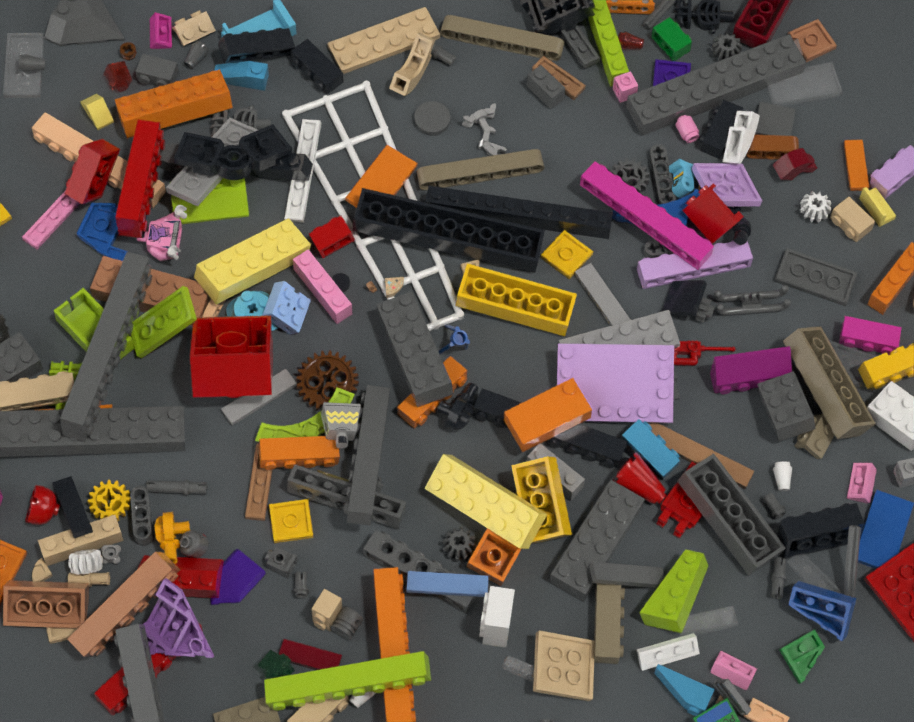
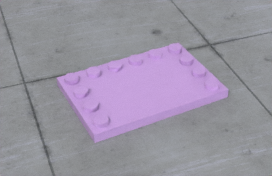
(621, 380)

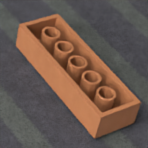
(161, 286)
(123, 605)

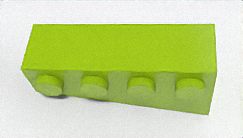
(676, 594)

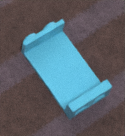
(270, 20)

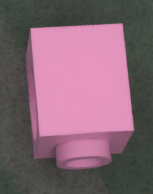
(624, 86)

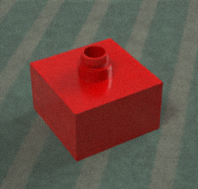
(232, 356)

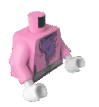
(165, 235)

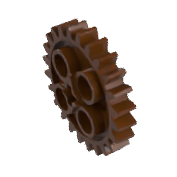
(313, 372)

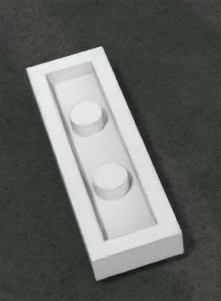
(668, 651)

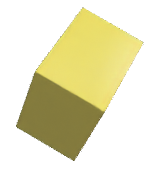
(97, 111)

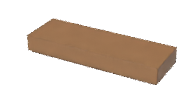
(572, 86)

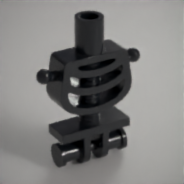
(684, 13)

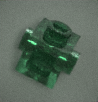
(280, 667)

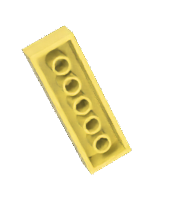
(251, 261)
(486, 501)

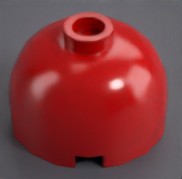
(42, 506)

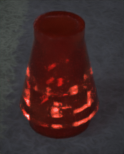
(630, 41)

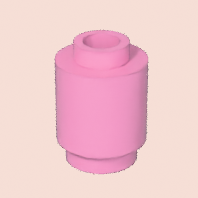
(687, 128)

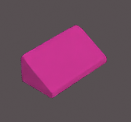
(160, 31)

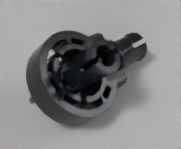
(462, 410)

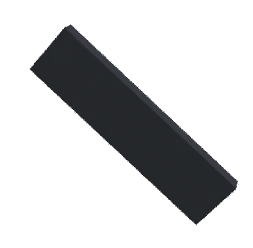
(72, 507)

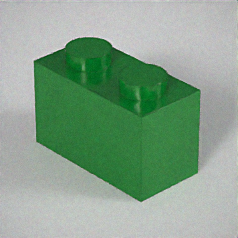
(671, 39)

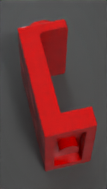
(711, 214)

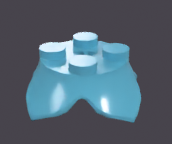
(249, 301)

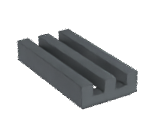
(728, 691)

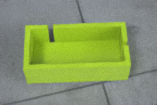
(84, 319)

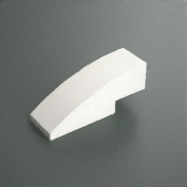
(740, 137)

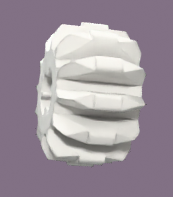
(815, 207)
(85, 561)

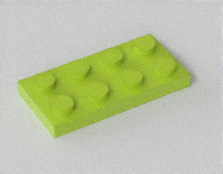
(163, 322)

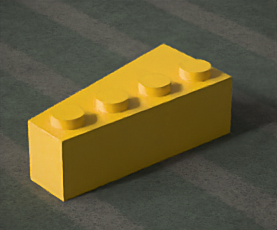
(888, 368)

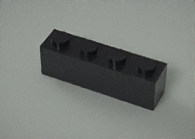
(256, 45)

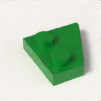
(802, 654)

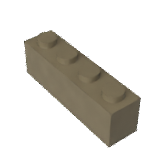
(607, 623)

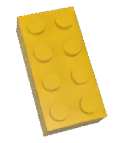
(541, 486)

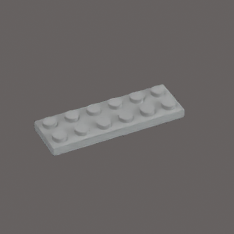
(196, 187)
(647, 330)

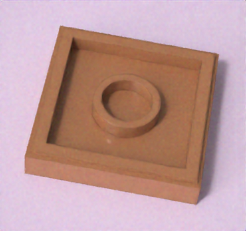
(813, 40)

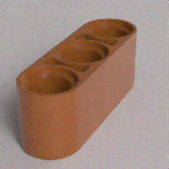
(771, 146)

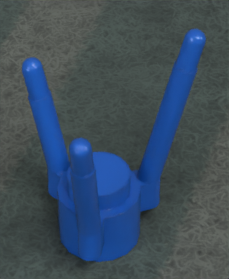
(457, 338)

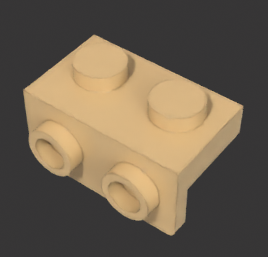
(193, 28)

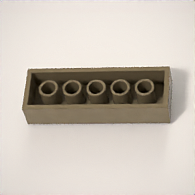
(829, 382)

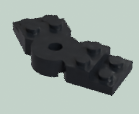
(233, 162)

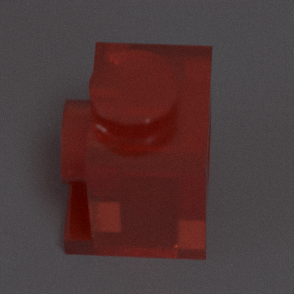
(118, 76)

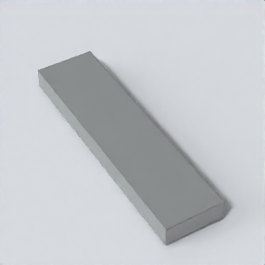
(601, 295)
(247, 405)

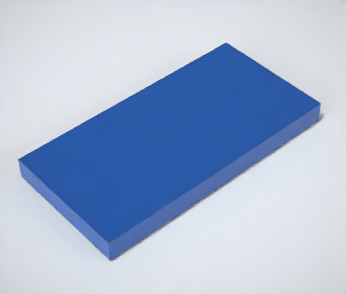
(883, 529)

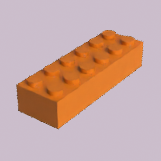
(175, 102)

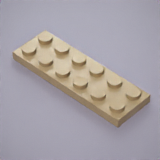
(381, 40)

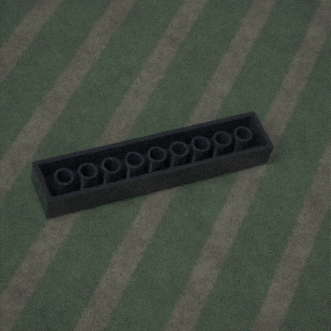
(448, 230)

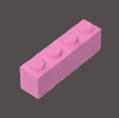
(322, 286)

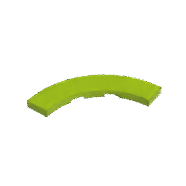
(307, 428)

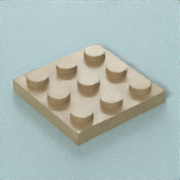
(564, 666)

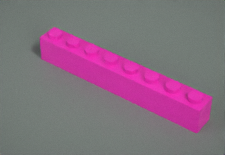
(646, 215)

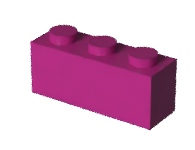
(869, 335)

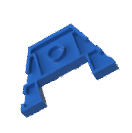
(100, 230)

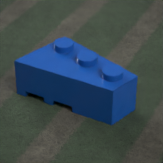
(824, 607)

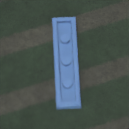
(447, 584)

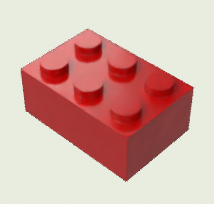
(92, 171)

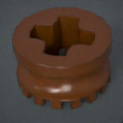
(131, 54)

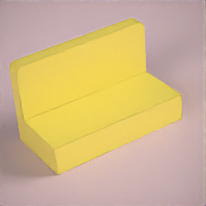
(877, 206)

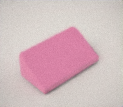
(862, 482)
(733, 669)

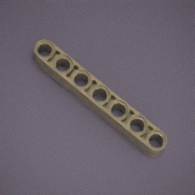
(502, 37)
(481, 169)

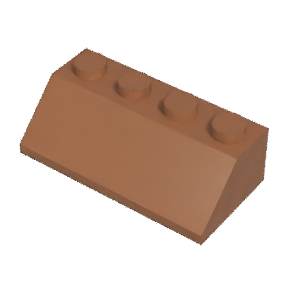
(45, 604)

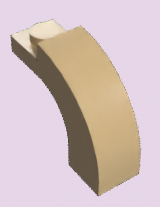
(409, 75)

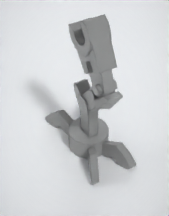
(480, 117)

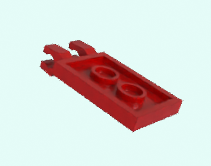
(681, 508)

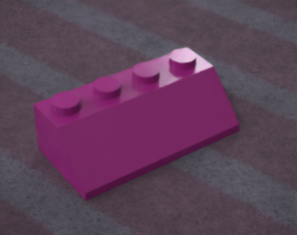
(748, 369)

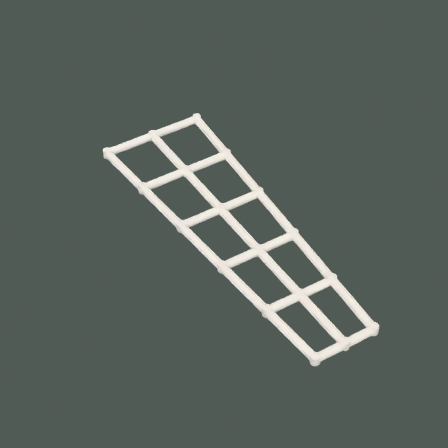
(335, 200)

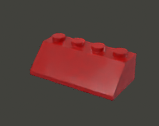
(198, 576)

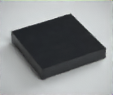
(685, 297)

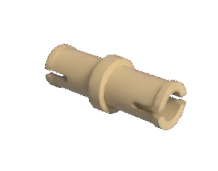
(92, 578)

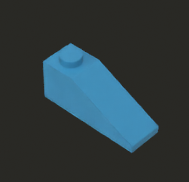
(245, 74)
(688, 692)

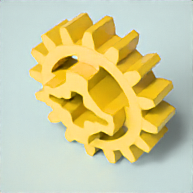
(102, 496)

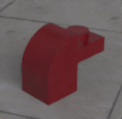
(794, 163)

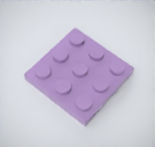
(731, 183)

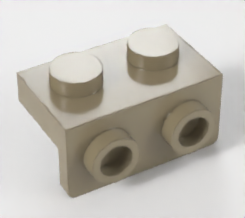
(816, 440)

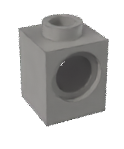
(904, 472)

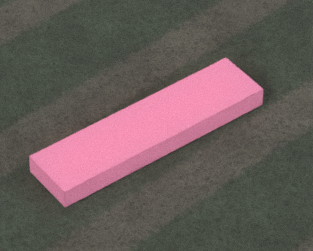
(50, 221)

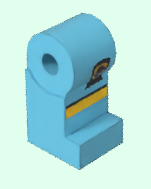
(683, 177)

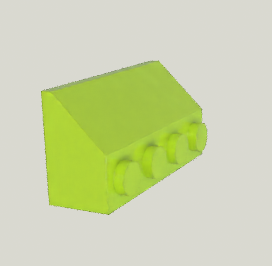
(225, 201)

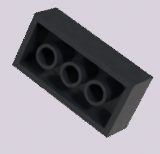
(818, 530)

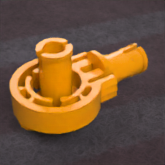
(166, 532)

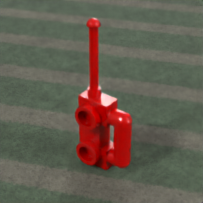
(694, 349)

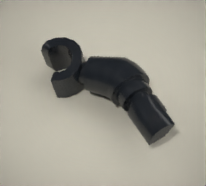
(742, 229)

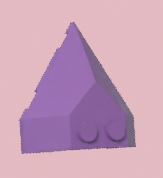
(173, 625)

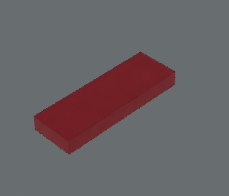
(309, 656)

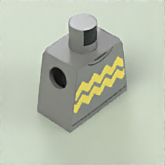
(340, 422)

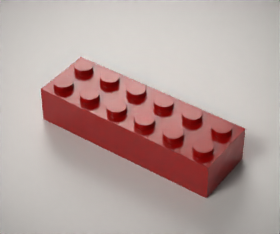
(139, 179)

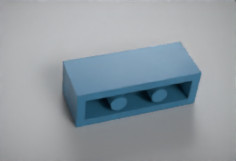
(651, 448)

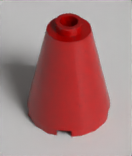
(639, 478)

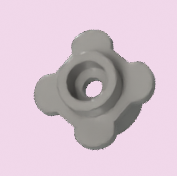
(106, 550)

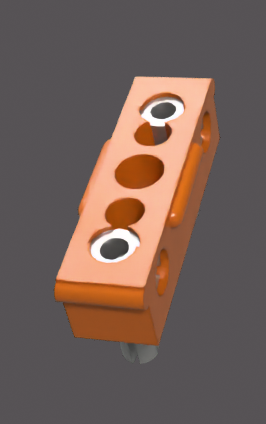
(631, 6)

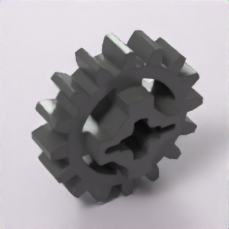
(629, 172)

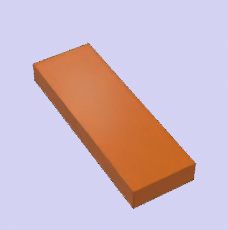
(856, 165)

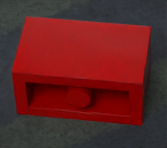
(331, 236)

